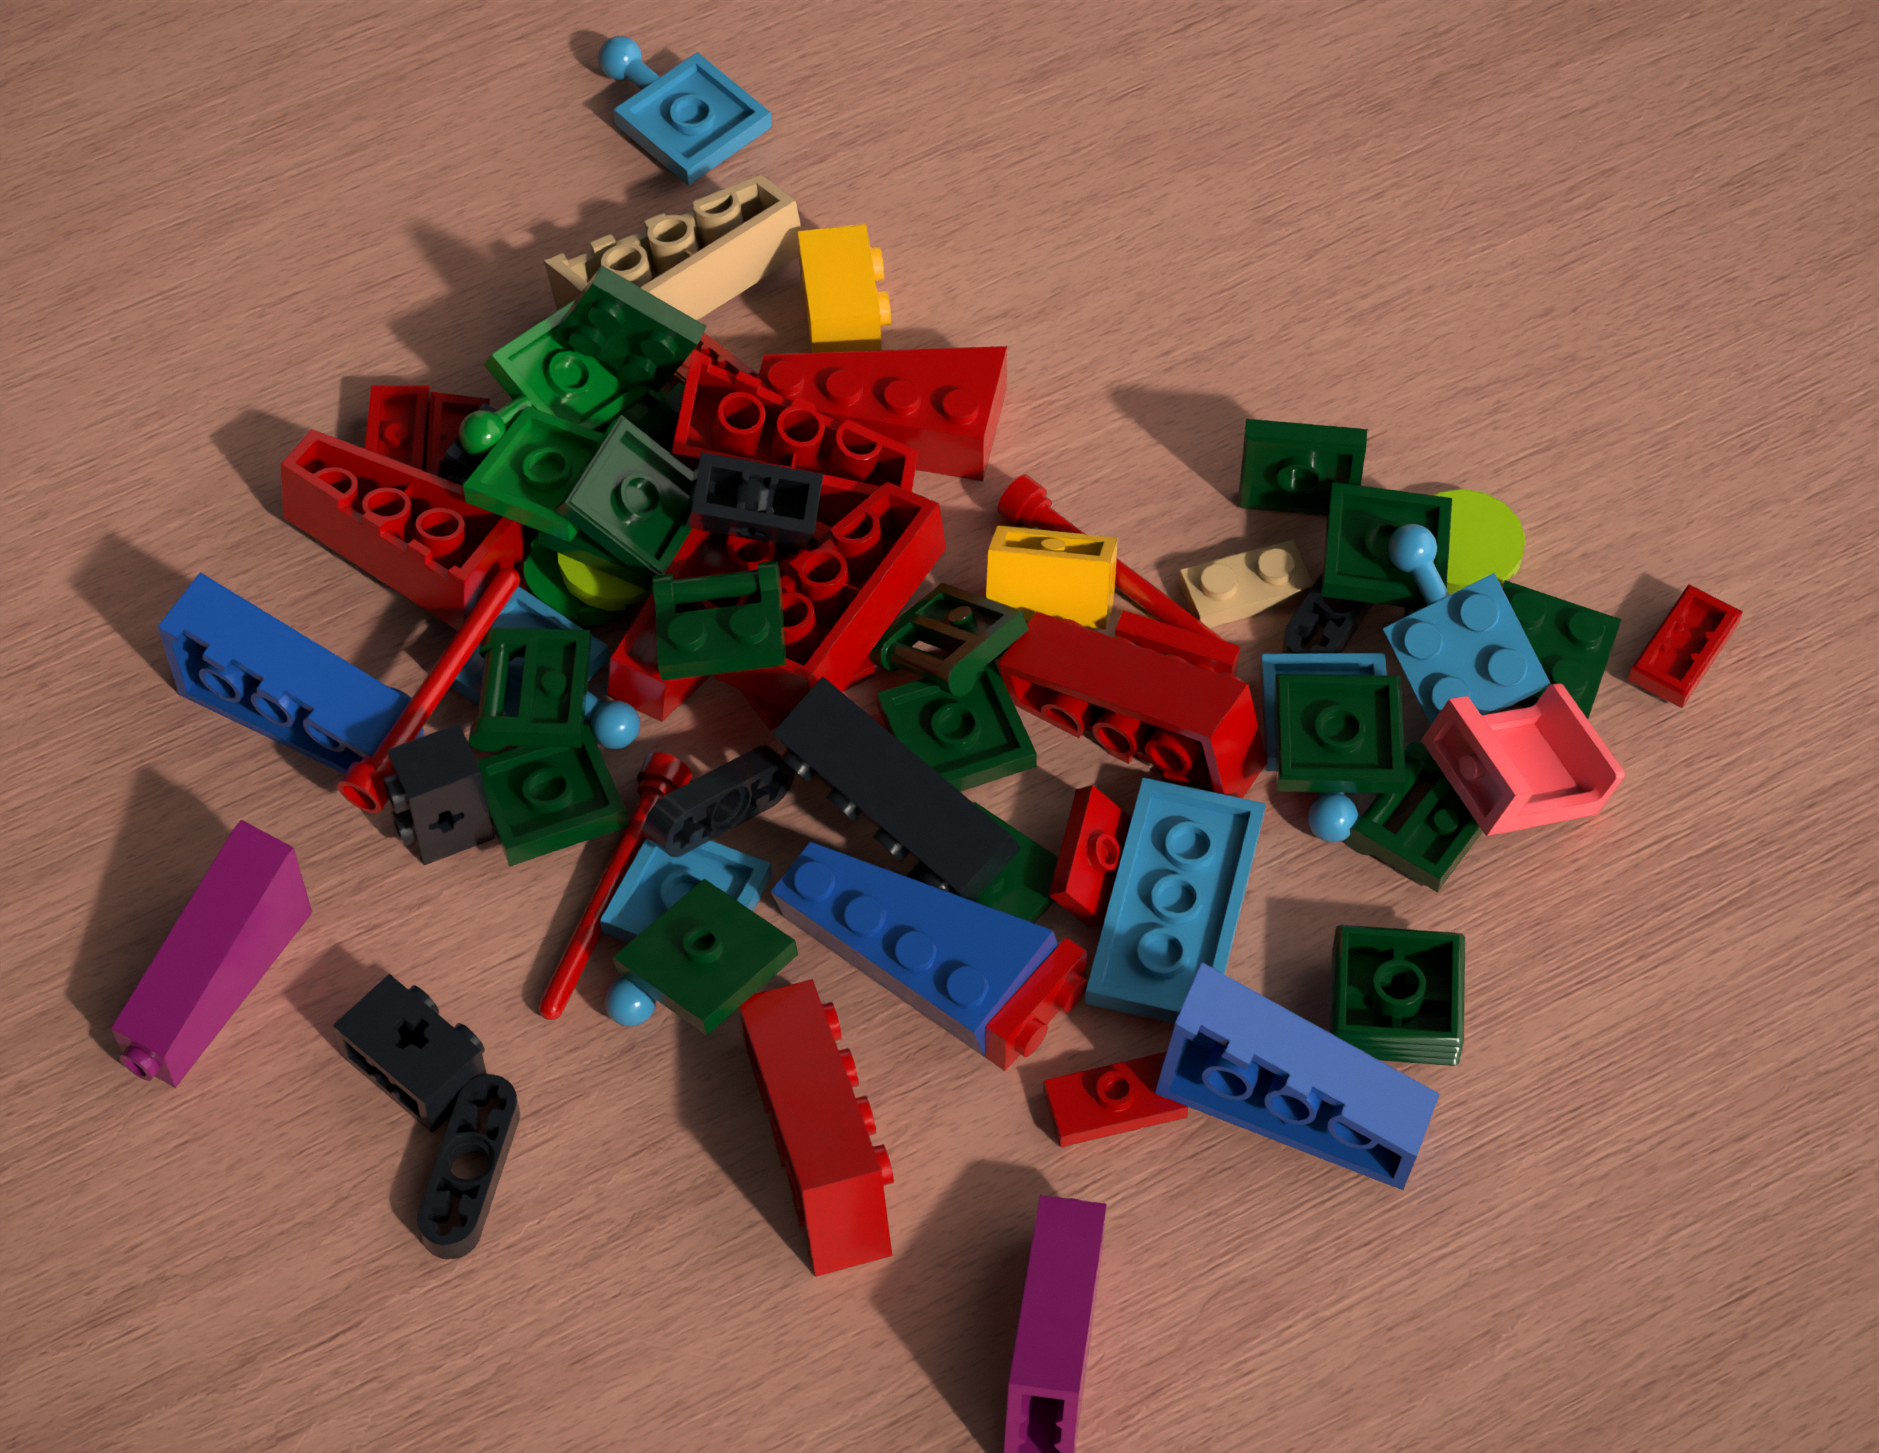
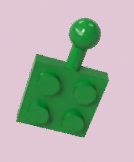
(553, 378)

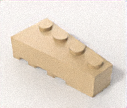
(698, 256)

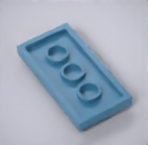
(1174, 898)

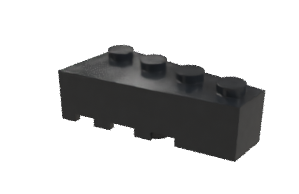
(895, 791)

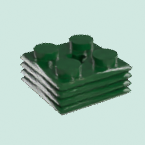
(1420, 964)

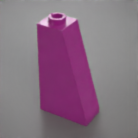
(213, 955)
(1055, 1327)

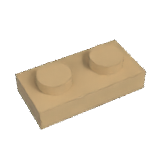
(1246, 584)

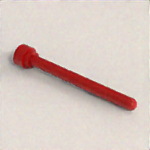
(1027, 505)
(657, 777)
(364, 780)

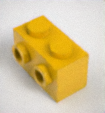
(841, 289)
(1053, 574)

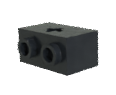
(754, 500)
(438, 795)
(410, 1050)

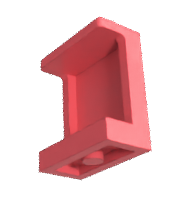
(1524, 762)

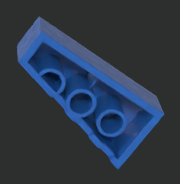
(275, 678)
(915, 940)
(1292, 1081)

